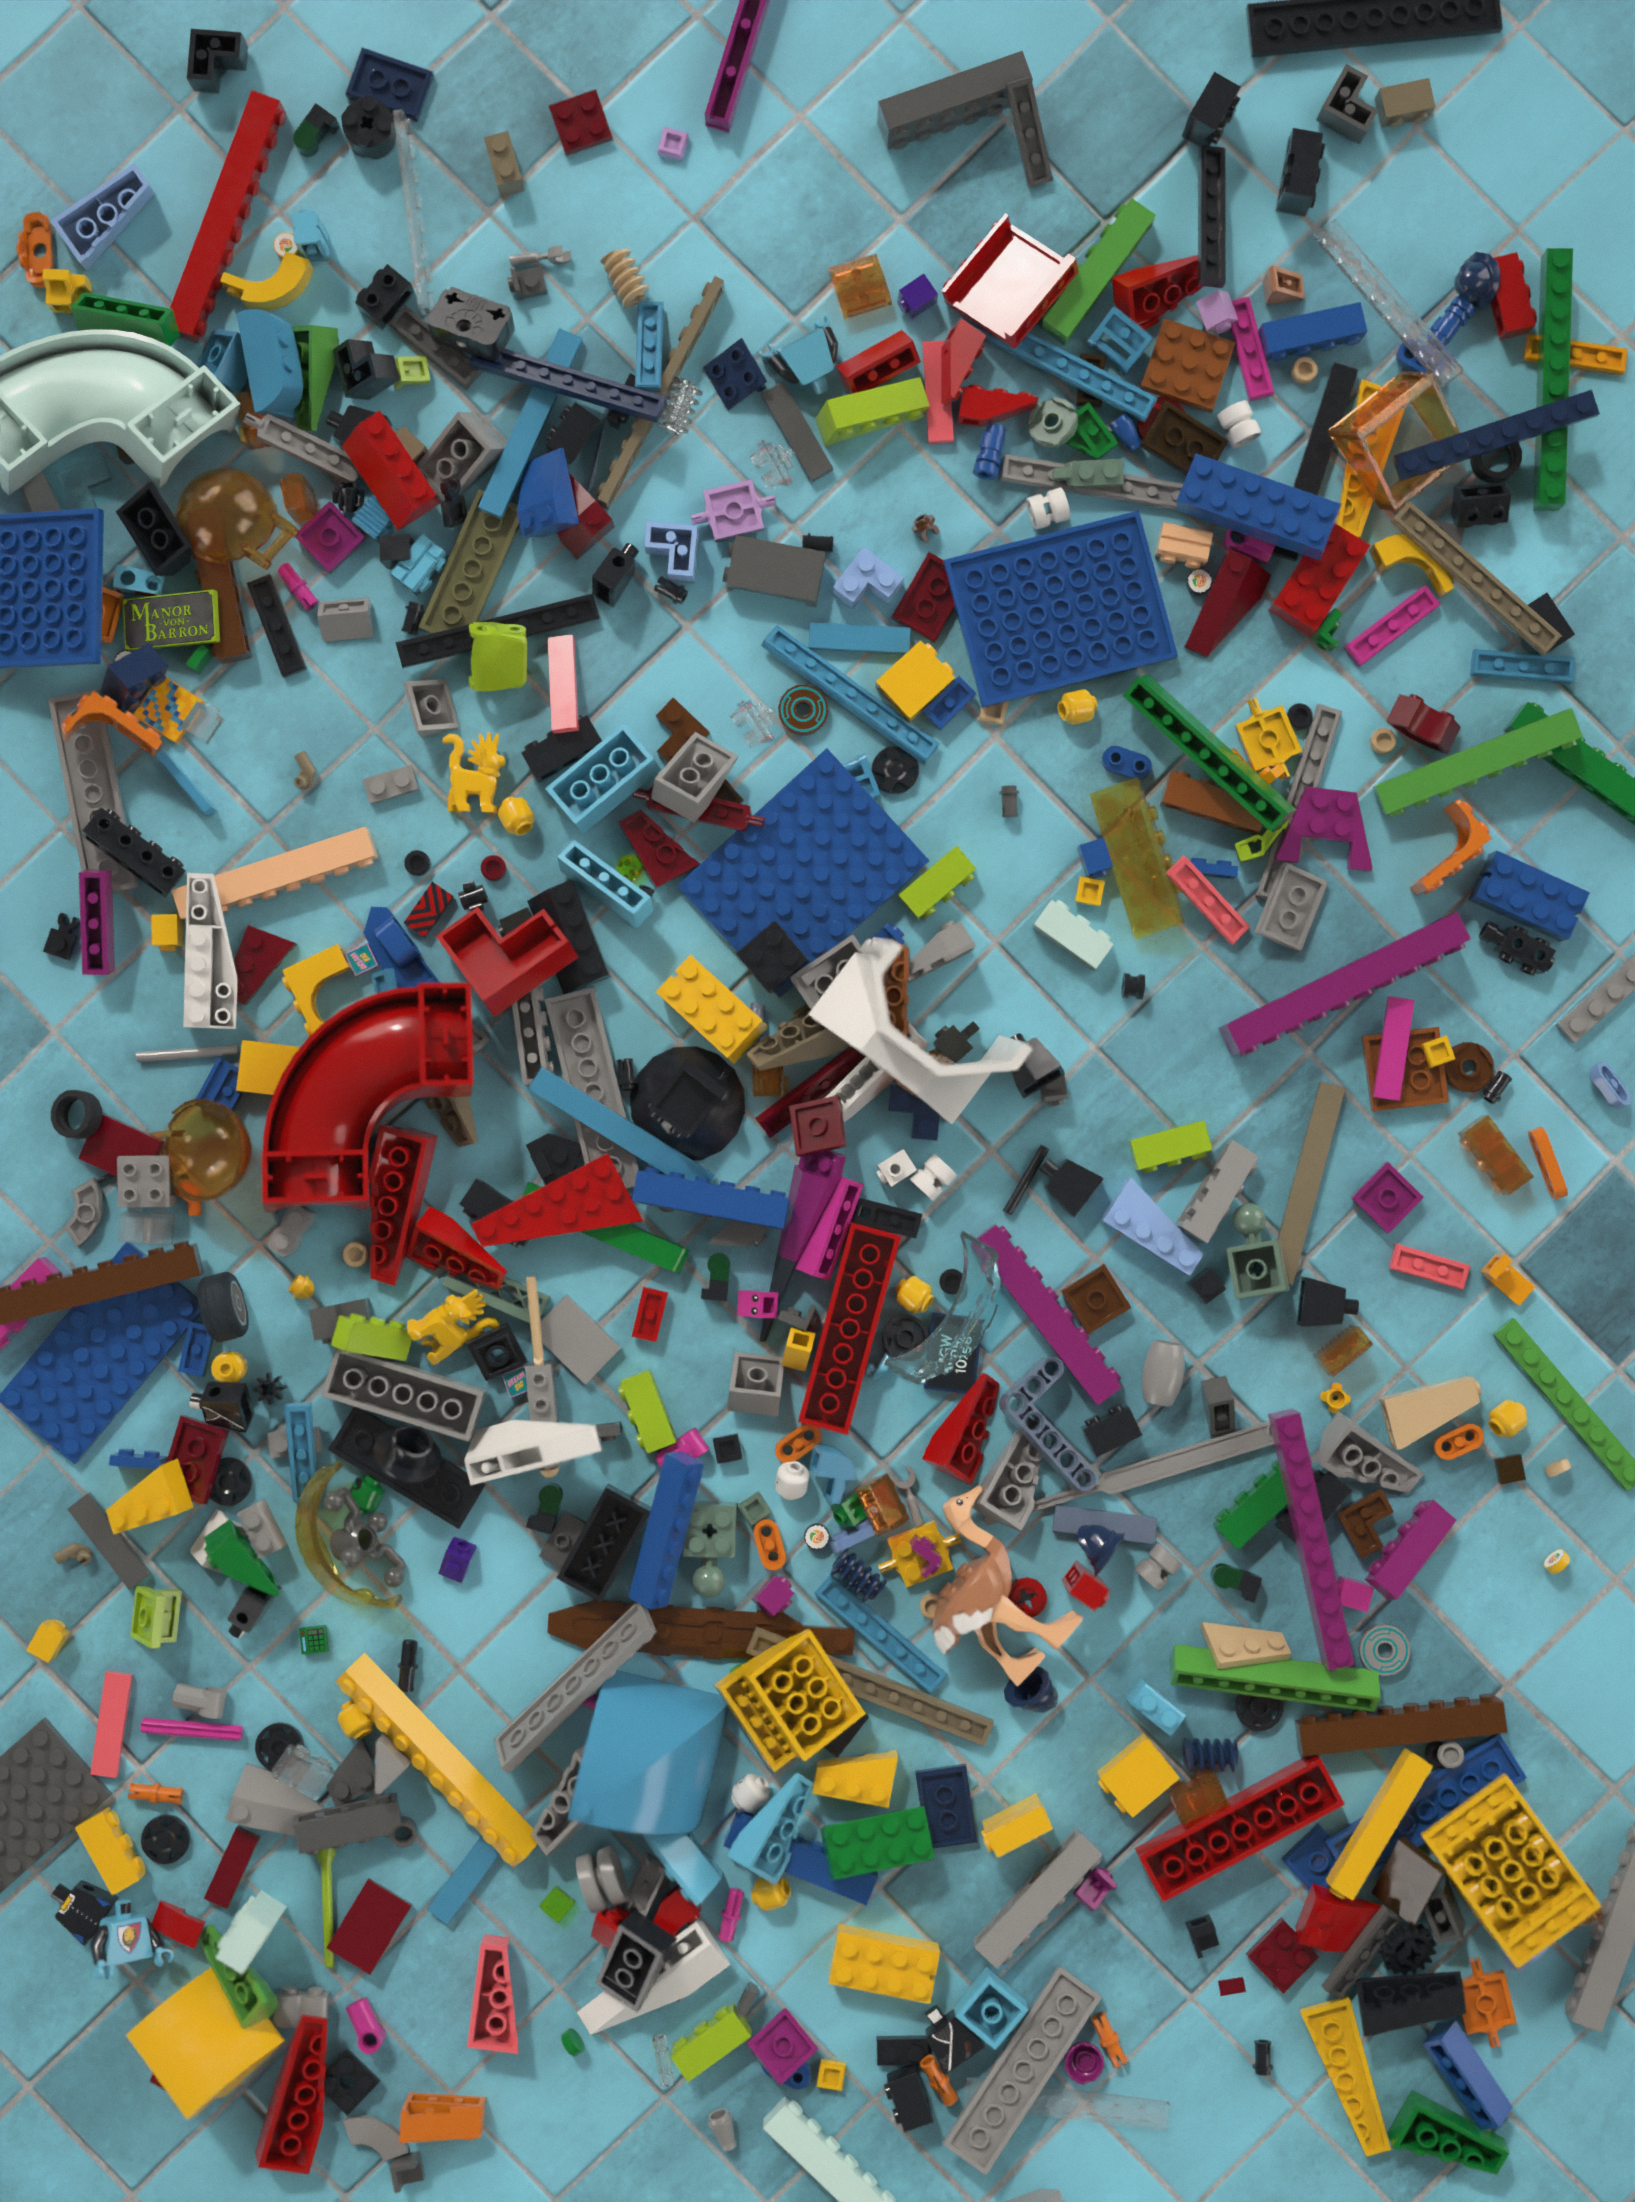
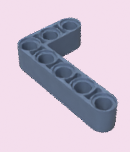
(1042, 1426)

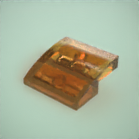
(860, 286)

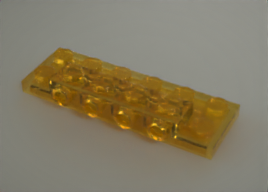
(1138, 857)

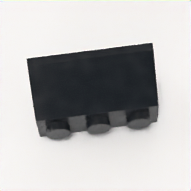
(156, 531)

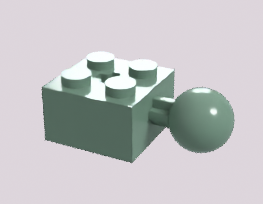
(1249, 1221)
(708, 1578)

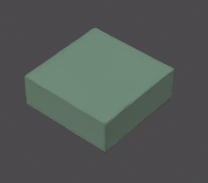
(754, 1508)

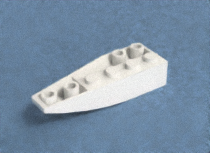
(209, 962)
(526, 1446)
(691, 1965)

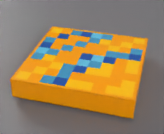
(167, 708)

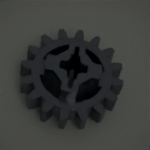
(1408, 1949)

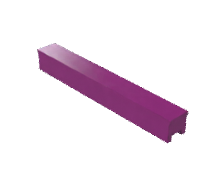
(735, 64)

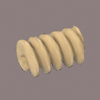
(624, 277)

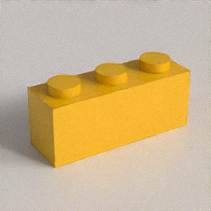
(111, 1850)

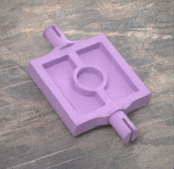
(733, 510)

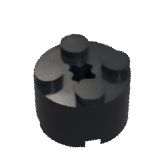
(367, 114)

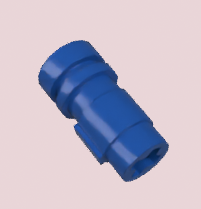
(1455, 317)
(990, 450)

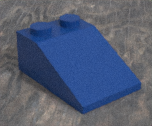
(546, 496)

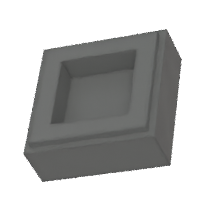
(747, 1999)

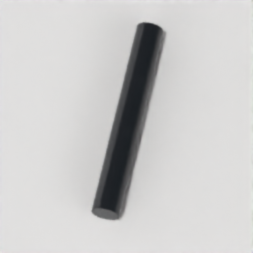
(1026, 1179)

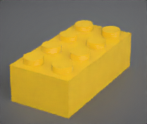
(712, 1009)
(884, 1963)

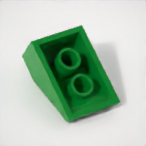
(237, 1558)

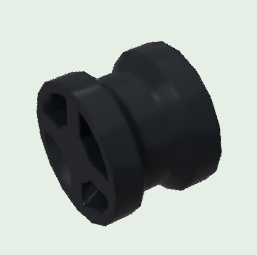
(1133, 986)

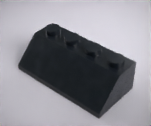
(569, 915)

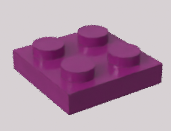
(330, 537)
(1387, 1197)
(782, 2046)

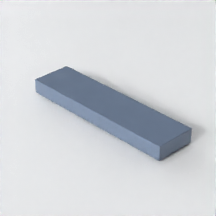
(1135, 1527)

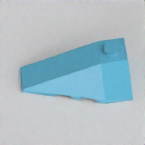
(767, 1837)

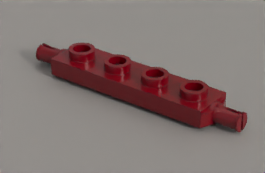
(719, 812)

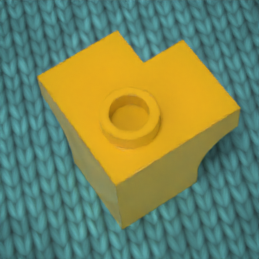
(64, 288)

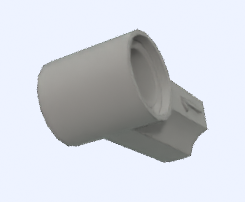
(206, 1701)

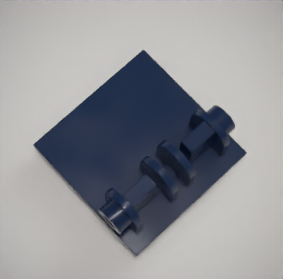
(735, 374)

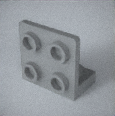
(144, 1181)

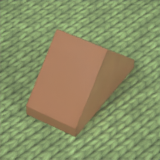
(1282, 286)

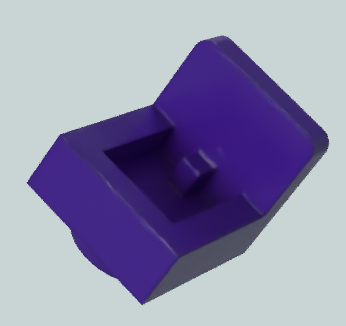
(457, 1559)

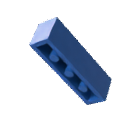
(1313, 332)
(1467, 2075)

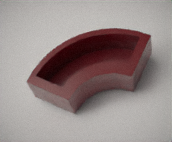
(1423, 723)

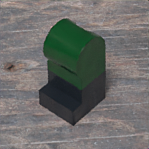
(313, 130)
(719, 1278)
(550, 1502)
(1230, 1576)

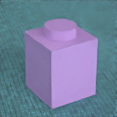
(1217, 311)

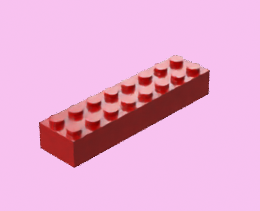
(849, 1328)
(1241, 1828)

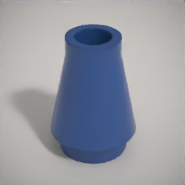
(1125, 432)

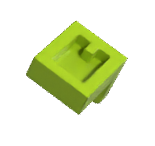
(412, 371)

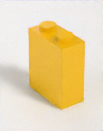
(915, 680)
(1137, 1775)
(1015, 1825)

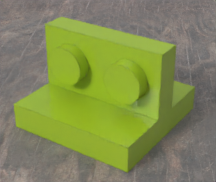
(155, 1615)

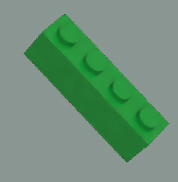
(109, 313)
(1253, 1508)

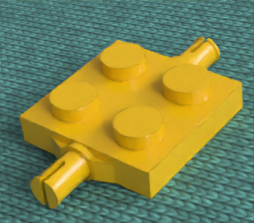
(1268, 738)
(909, 1562)

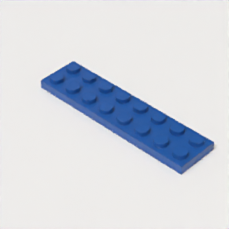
(1441, 1794)

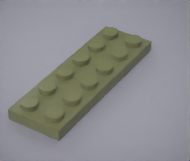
(471, 569)

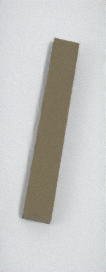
(1476, 578)
(1309, 1174)

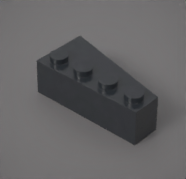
(1408, 2000)

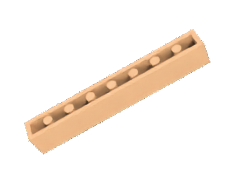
(289, 870)

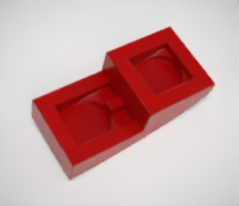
(177, 1925)

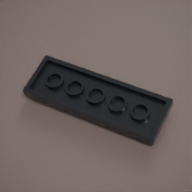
(444, 1494)

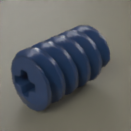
(857, 1576)
(1210, 1754)

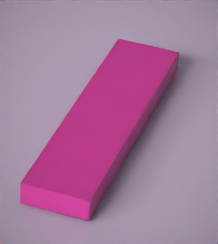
(1250, 352)
(1392, 625)
(1393, 1048)

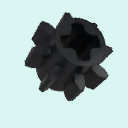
(348, 496)
(473, 896)
(277, 1388)

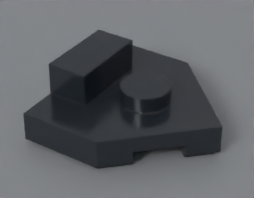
(553, 1156)

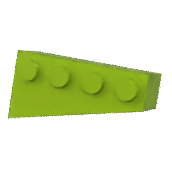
(871, 410)

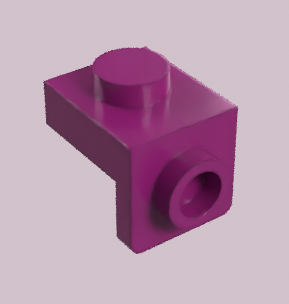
(926, 1549)
(1094, 1888)

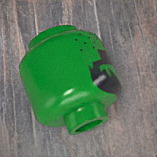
(367, 1493)

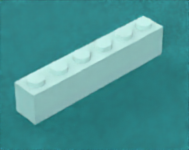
(821, 2155)

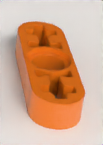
(1547, 1163)

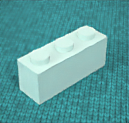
(1073, 934)

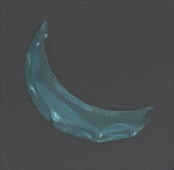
(965, 1321)

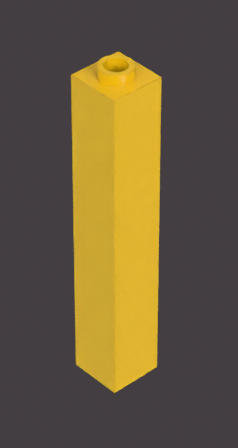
(1378, 1824)

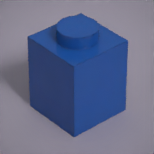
(1095, 858)

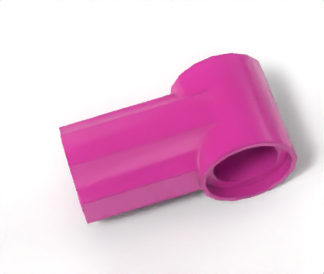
(1250, 547)
(690, 1443)
(365, 2023)

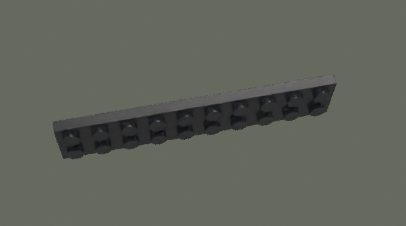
(1341, 24)

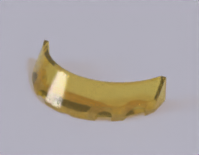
(315, 1551)

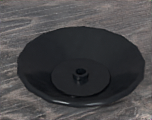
(720, 1124)

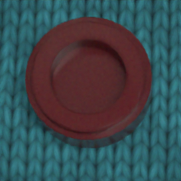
(493, 868)

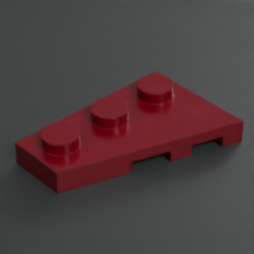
(656, 851)
(256, 960)

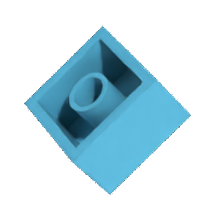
(990, 2008)

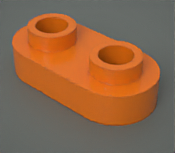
(798, 1443)
(1457, 1443)
(769, 1543)

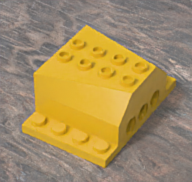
(1510, 1871)

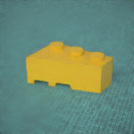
(153, 1499)
(857, 1778)

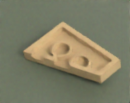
(1243, 1646)

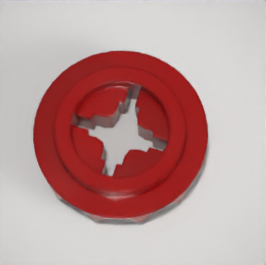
(1038, 1599)

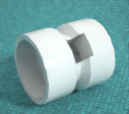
(1239, 424)
(1056, 505)
(933, 1177)

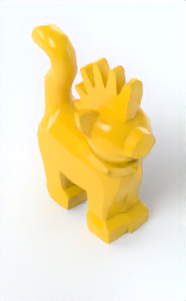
(470, 782)
(445, 1330)

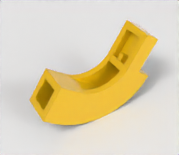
(276, 291)
(1401, 549)

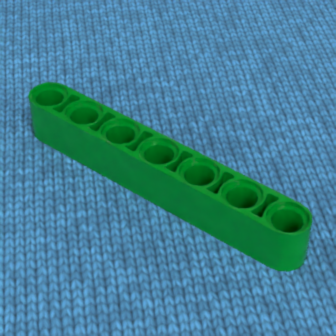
(637, 1242)

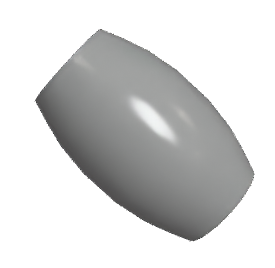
(1163, 1372)

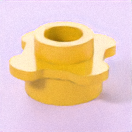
(1342, 1398)

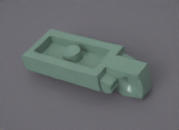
(1091, 473)

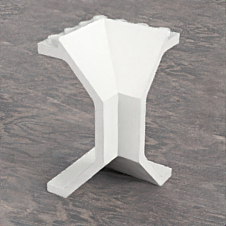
(858, 1013)

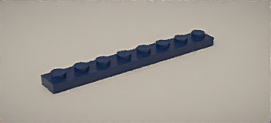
(574, 384)
(1496, 435)

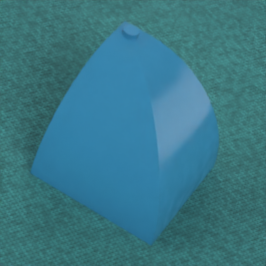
(649, 1756)

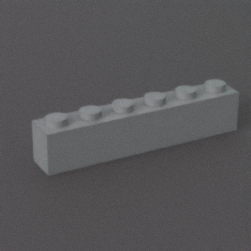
(1037, 1898)

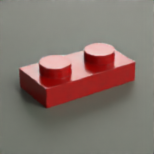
(650, 1314)

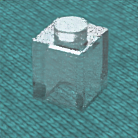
(203, 721)

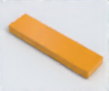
(1585, 356)

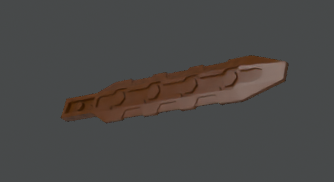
(692, 1631)

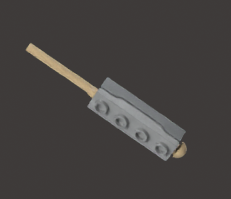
(540, 1375)

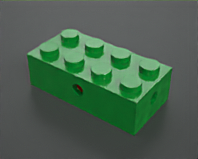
(877, 1843)

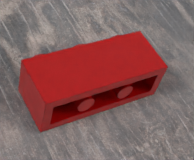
(1511, 303)
(879, 363)
(1086, 1586)

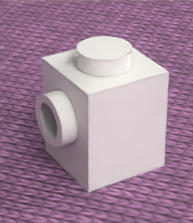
(895, 1168)

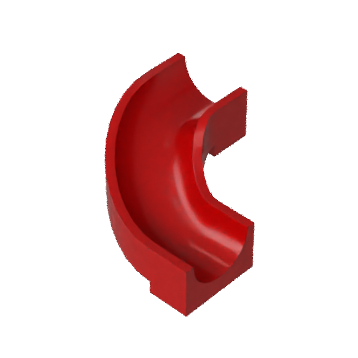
(349, 1078)

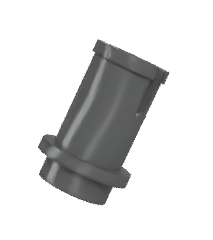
(1009, 801)

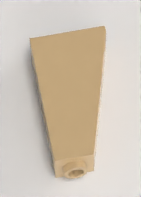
(1425, 1408)

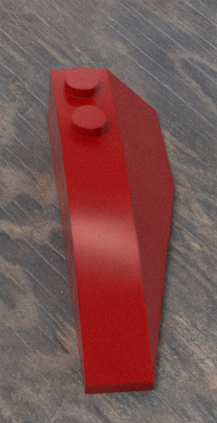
(397, 1191)
(297, 2101)

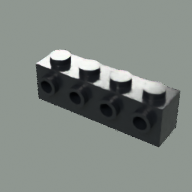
(133, 852)

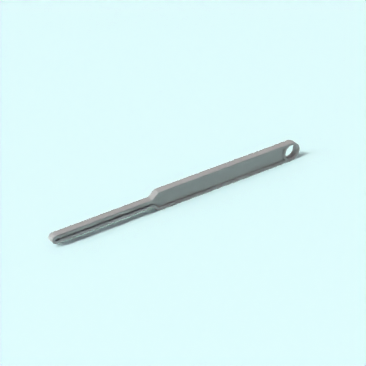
(1168, 1464)

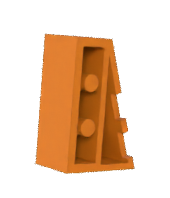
(441, 2117)

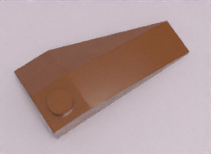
(895, 990)

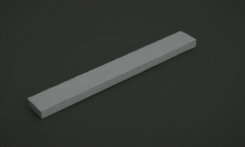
(1134, 490)
(1306, 775)

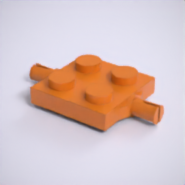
(1487, 2002)

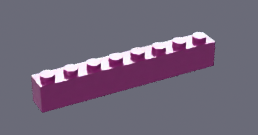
(1049, 1318)

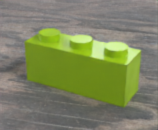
(938, 883)
(1170, 1146)
(372, 1337)
(647, 1411)
(710, 2042)

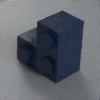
(132, 675)
(925, 1119)

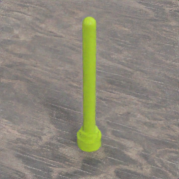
(325, 1857)

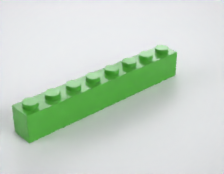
(1477, 761)
(1278, 1680)

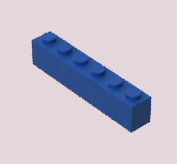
(711, 1199)
(666, 1530)
(810, 1864)

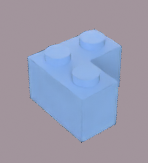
(678, 543)
(865, 574)

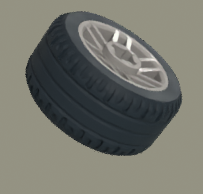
(222, 1307)

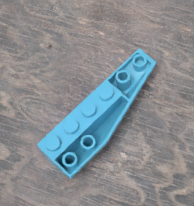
(686, 1863)

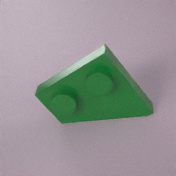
(1092, 434)

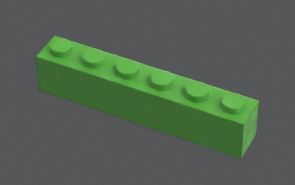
(1096, 273)

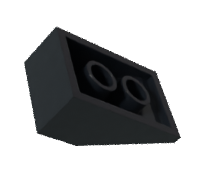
(635, 1960)

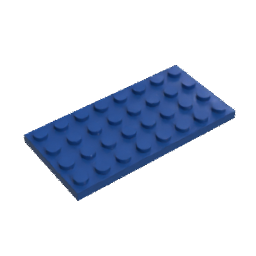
(97, 1362)

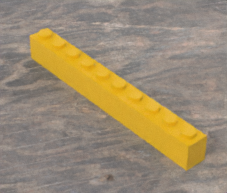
(438, 1759)

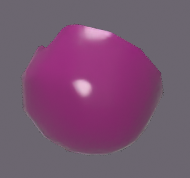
(1084, 2063)

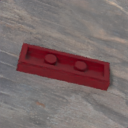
(232, 1867)

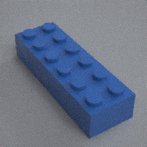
(1258, 507)

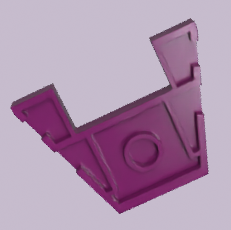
(1327, 816)

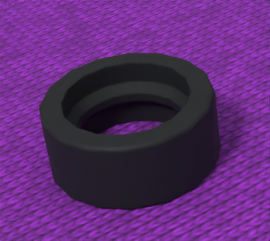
(1490, 476)
(60, 1111)

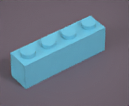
(605, 884)

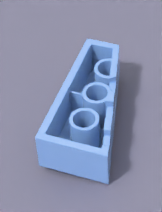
(102, 215)
(1147, 1225)

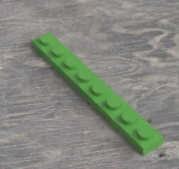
(1568, 1402)

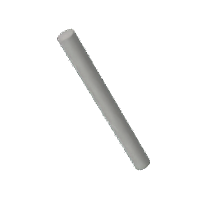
(187, 1053)

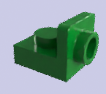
(1328, 626)
(849, 1511)

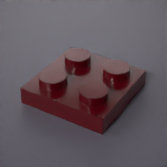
(580, 122)
(818, 1126)
(1281, 1955)

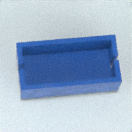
(1529, 896)

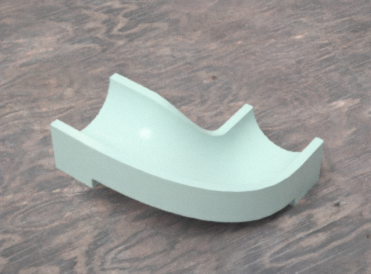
(107, 390)

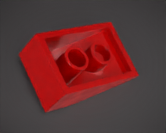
(1332, 1922)

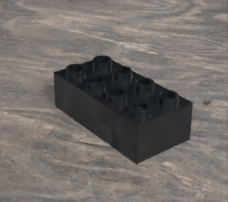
(604, 1543)

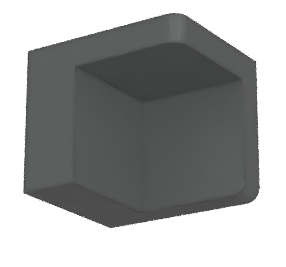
(406, 2170)

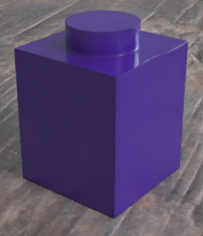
(917, 296)

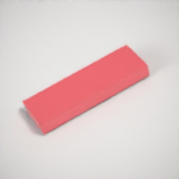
(1429, 1266)

